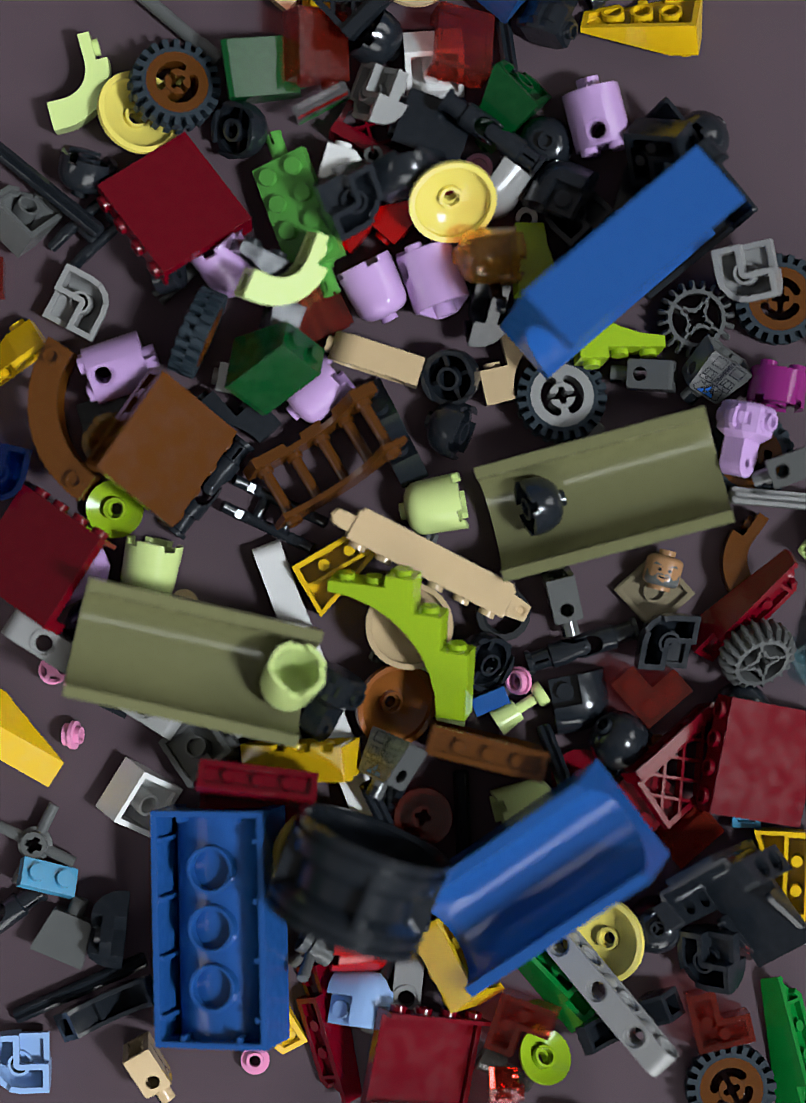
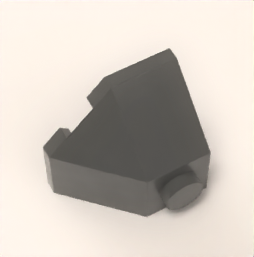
(25, 219)

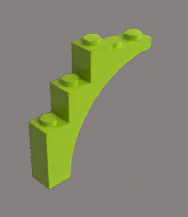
(614, 340)
(425, 625)

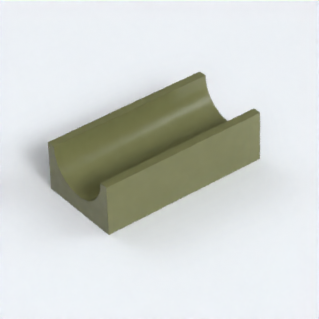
(618, 489)
(180, 659)

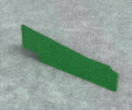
(557, 989)
(786, 1038)

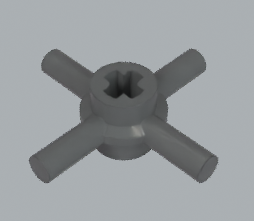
(45, 837)

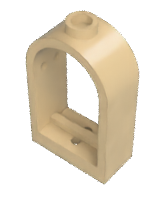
(375, 358)

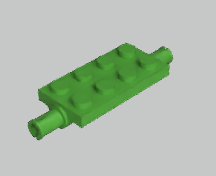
(293, 206)

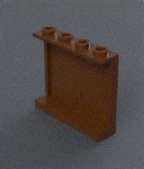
(162, 446)
(486, 750)

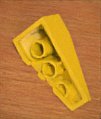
(658, 26)
(19, 349)
(24, 746)

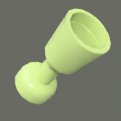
(511, 714)

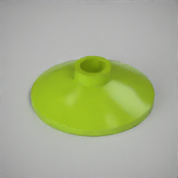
(100, 511)
(554, 1054)

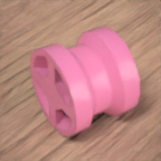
(46, 671)

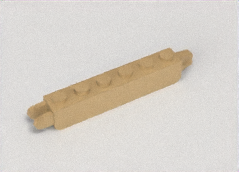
(437, 564)

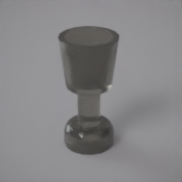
(489, 1058)

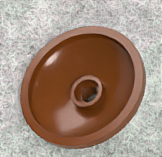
(409, 705)

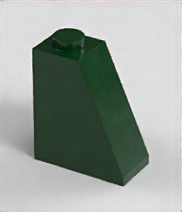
(509, 99)

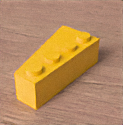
(333, 758)

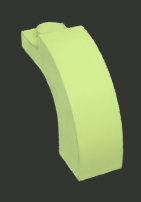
(81, 107)
(293, 284)

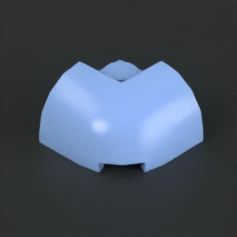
(357, 998)
(25, 1061)

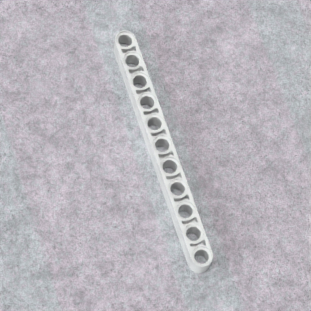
(290, 606)

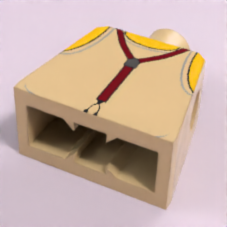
(148, 1068)

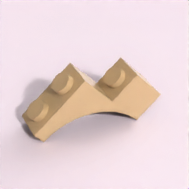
(498, 380)

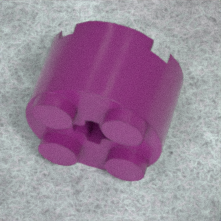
(777, 386)

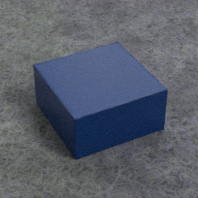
(491, 700)

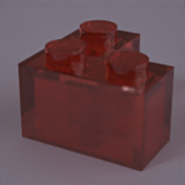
(652, 700)
(516, 1014)
(714, 1029)

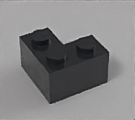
(654, 145)

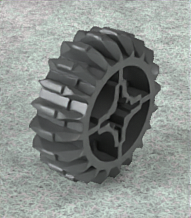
(682, 312)
(757, 653)

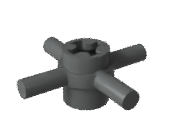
(307, 952)

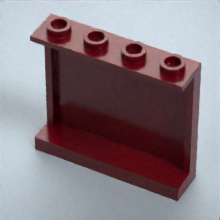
(172, 206)
(44, 555)
(755, 762)
(252, 786)
(422, 1055)

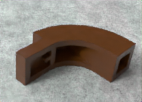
(735, 551)

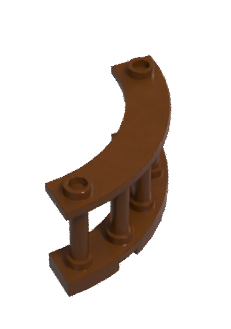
(49, 421)
(318, 434)

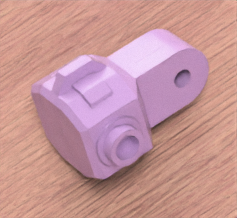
(744, 429)

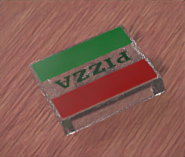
(320, 103)

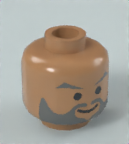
(663, 570)

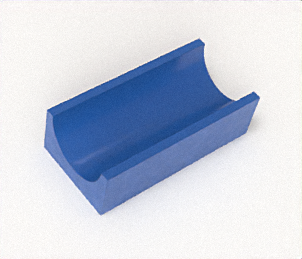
(620, 262)
(546, 874)
(214, 938)

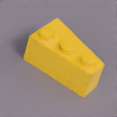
(320, 566)
(793, 847)
(449, 969)

